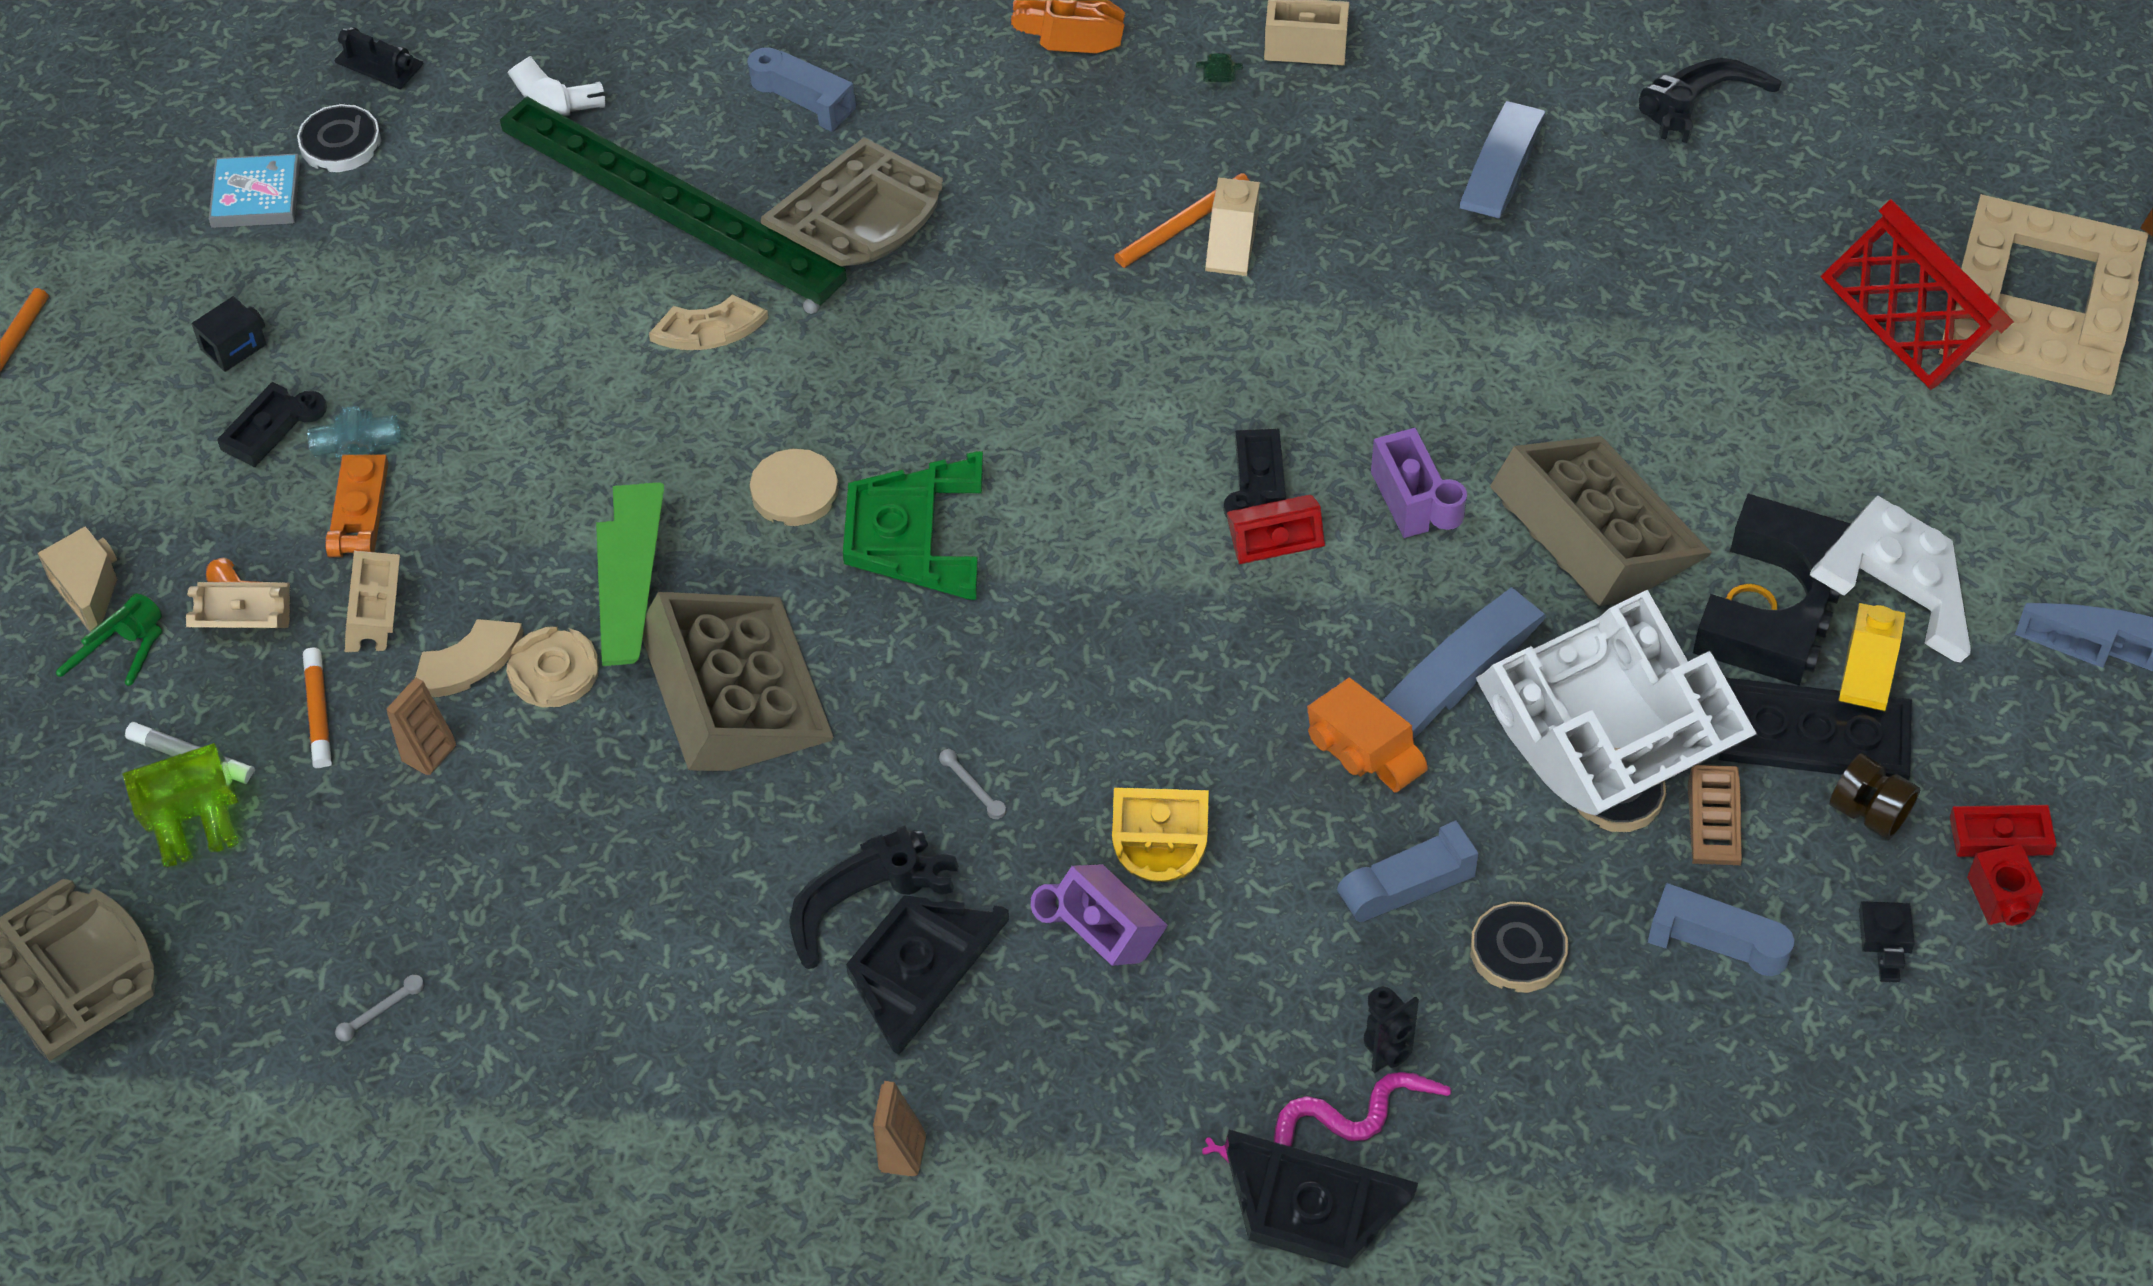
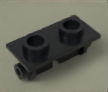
(376, 60)
(1390, 1028)

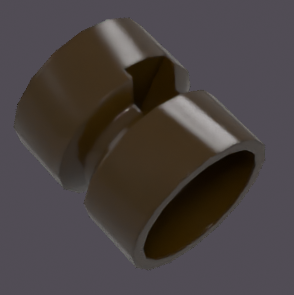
(1888, 806)

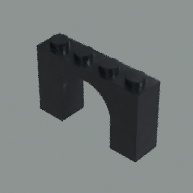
(1777, 640)

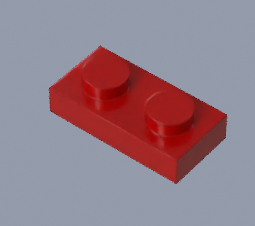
(1996, 827)

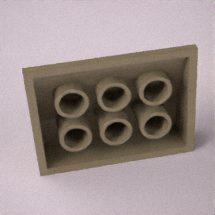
(1596, 517)
(732, 679)

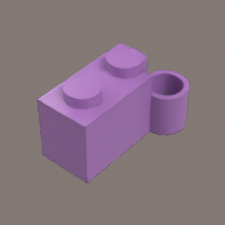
(1414, 485)
(1101, 913)

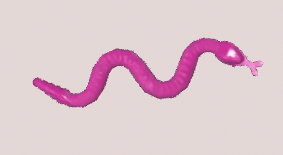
(1338, 1123)

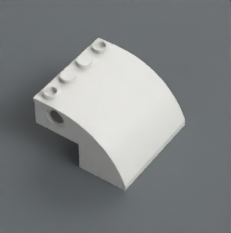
(1612, 688)

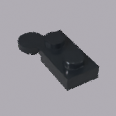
(269, 421)
(1258, 469)

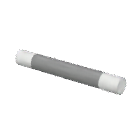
(174, 746)

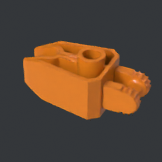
(1071, 24)

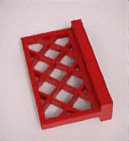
(1932, 262)

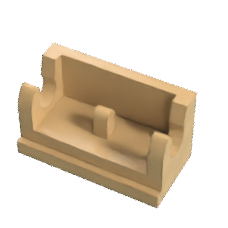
(371, 599)
(239, 605)

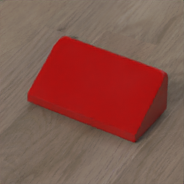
(1276, 528)

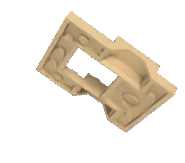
(2044, 338)

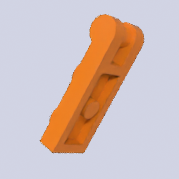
(357, 504)

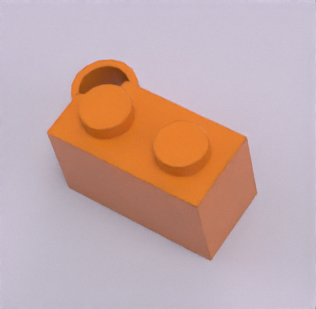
(1365, 735)

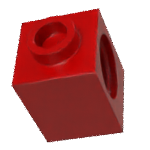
(2007, 869)

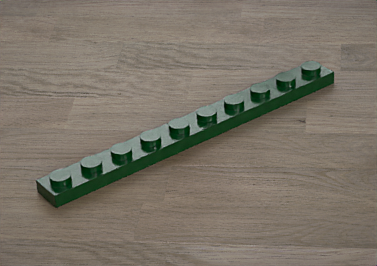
(674, 200)

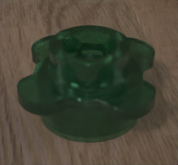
(1219, 68)

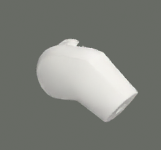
(551, 93)

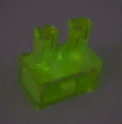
(179, 790)

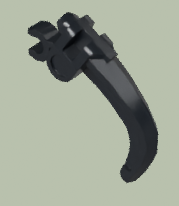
(1672, 98)
(881, 859)

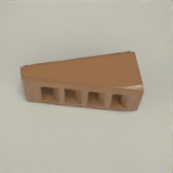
(421, 734)
(1715, 786)
(897, 1133)

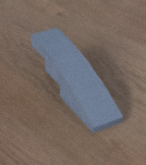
(1502, 160)
(2089, 632)
(1467, 653)

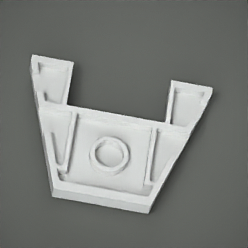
(1907, 558)

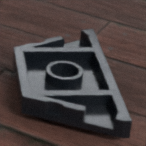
(918, 961)
(1311, 1200)

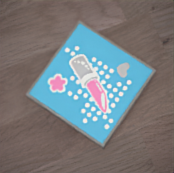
(254, 190)

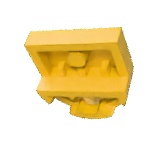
(1160, 831)

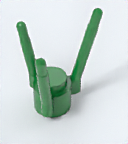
(132, 621)

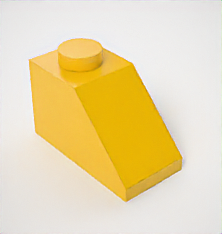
(1872, 656)

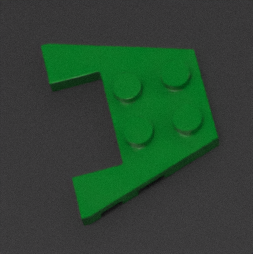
(893, 523)

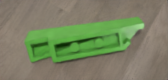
(625, 569)

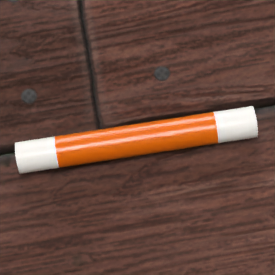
(316, 708)

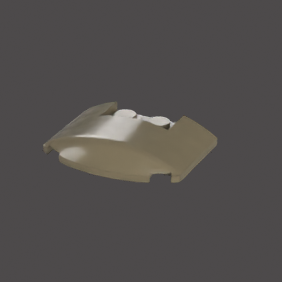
(858, 206)
(71, 965)

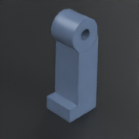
(803, 84)
(1410, 874)
(1721, 929)

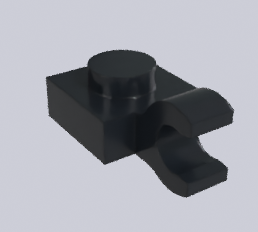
(1889, 932)

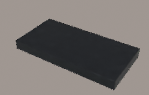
(1817, 731)

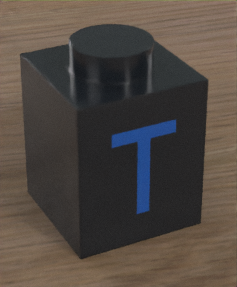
(230, 333)

